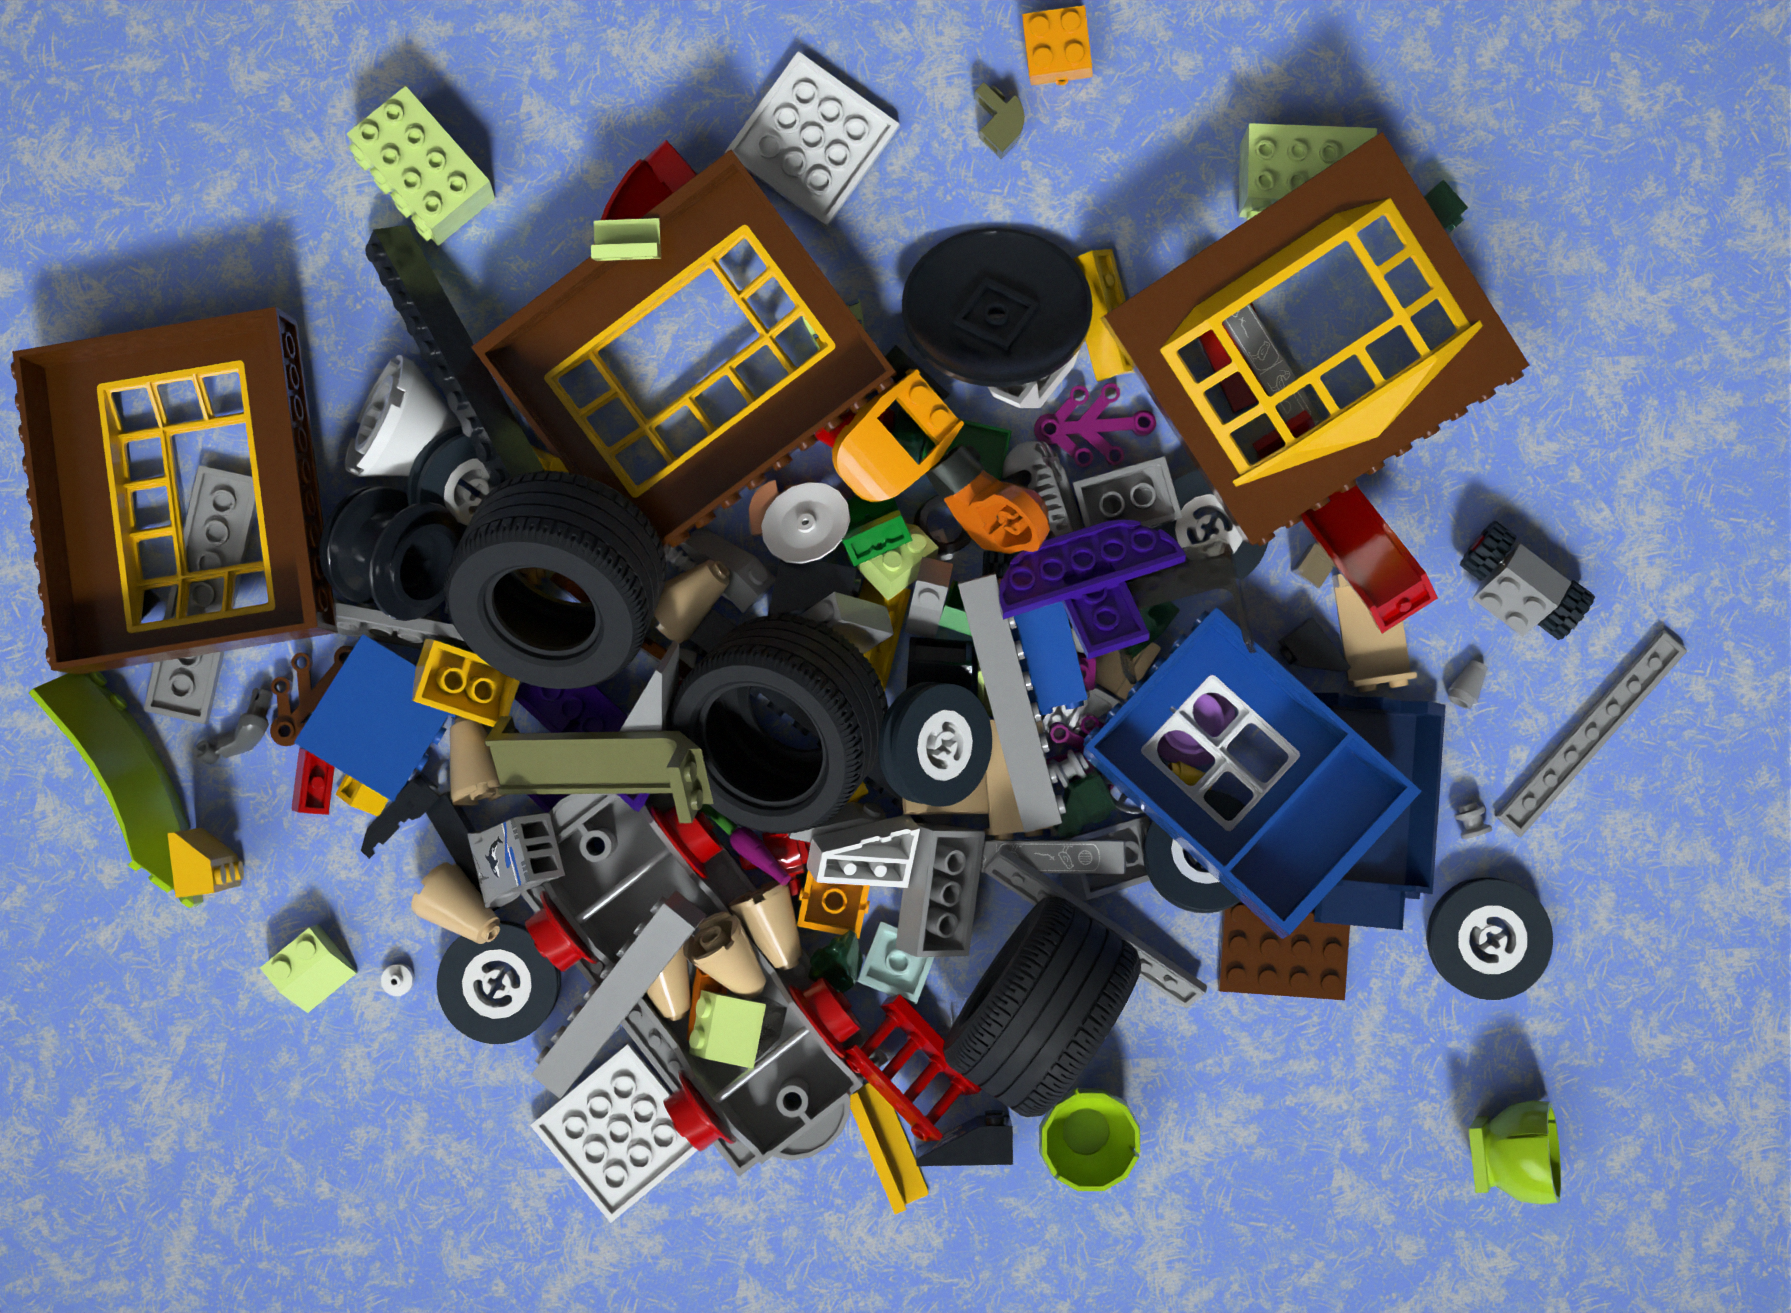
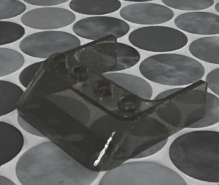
(1206, 568)

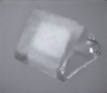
(947, 1012)

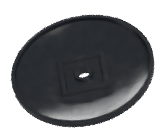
(1006, 272)

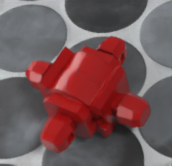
(790, 855)

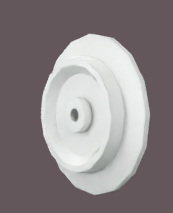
(805, 522)

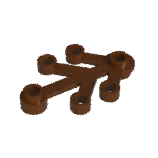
(308, 697)

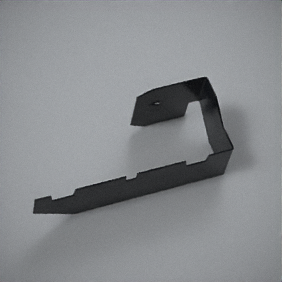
(409, 803)

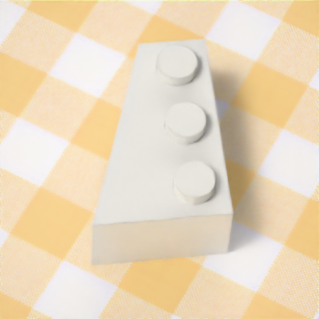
(866, 854)

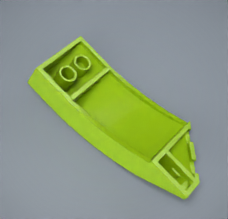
(124, 768)

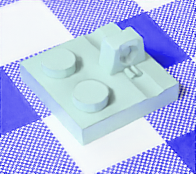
(893, 969)

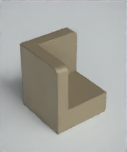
(1314, 565)

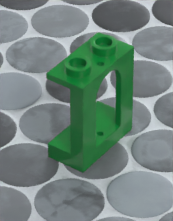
(885, 528)

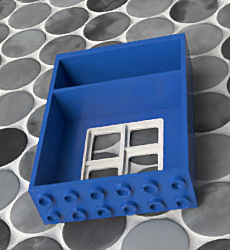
(1302, 823)

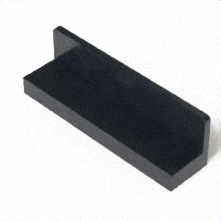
(453, 827)

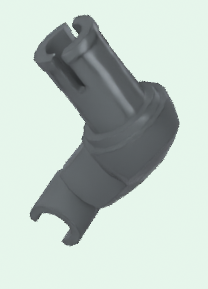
(247, 733)

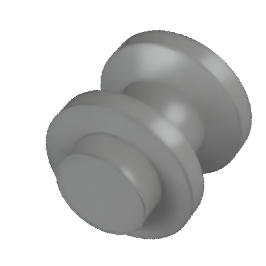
(1072, 766)
(1471, 816)

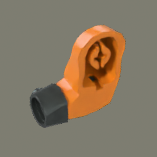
(992, 512)

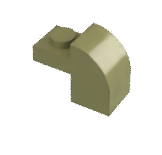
(1007, 122)

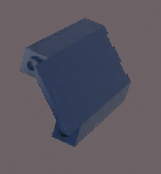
(1404, 855)

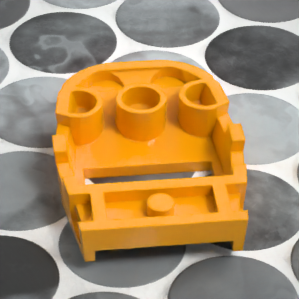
(873, 459)

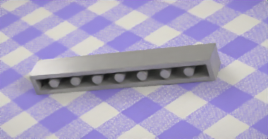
(1011, 705)
(618, 994)

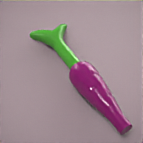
(749, 845)

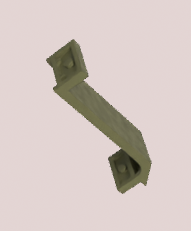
(601, 764)

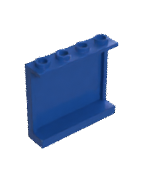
(371, 723)

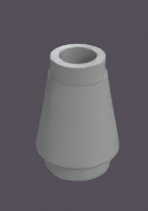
(1468, 685)

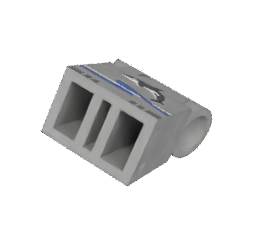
(515, 857)

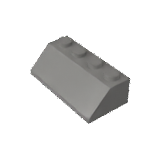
(941, 892)

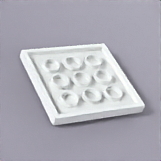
(812, 139)
(615, 1133)

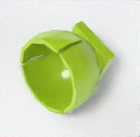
(1089, 1139)
(1518, 1153)

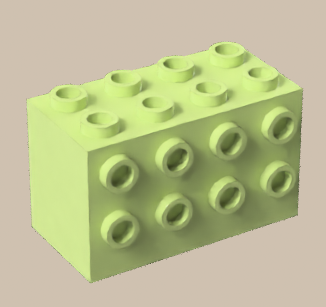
(1285, 156)
(420, 166)

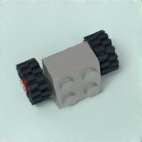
(1522, 586)

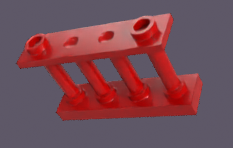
(921, 1037)

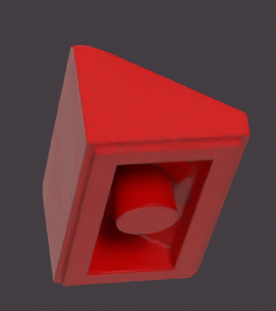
(312, 784)

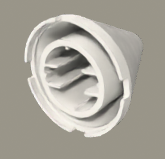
(397, 422)

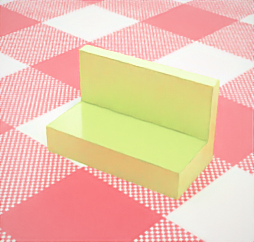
(626, 239)

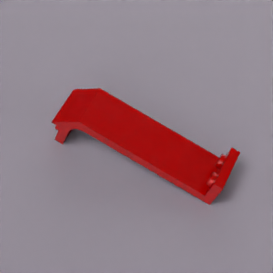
(1361, 545)

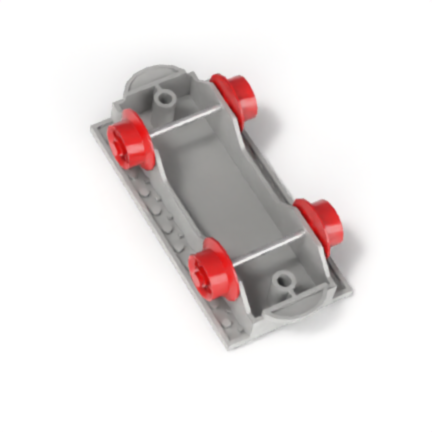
(600, 905)

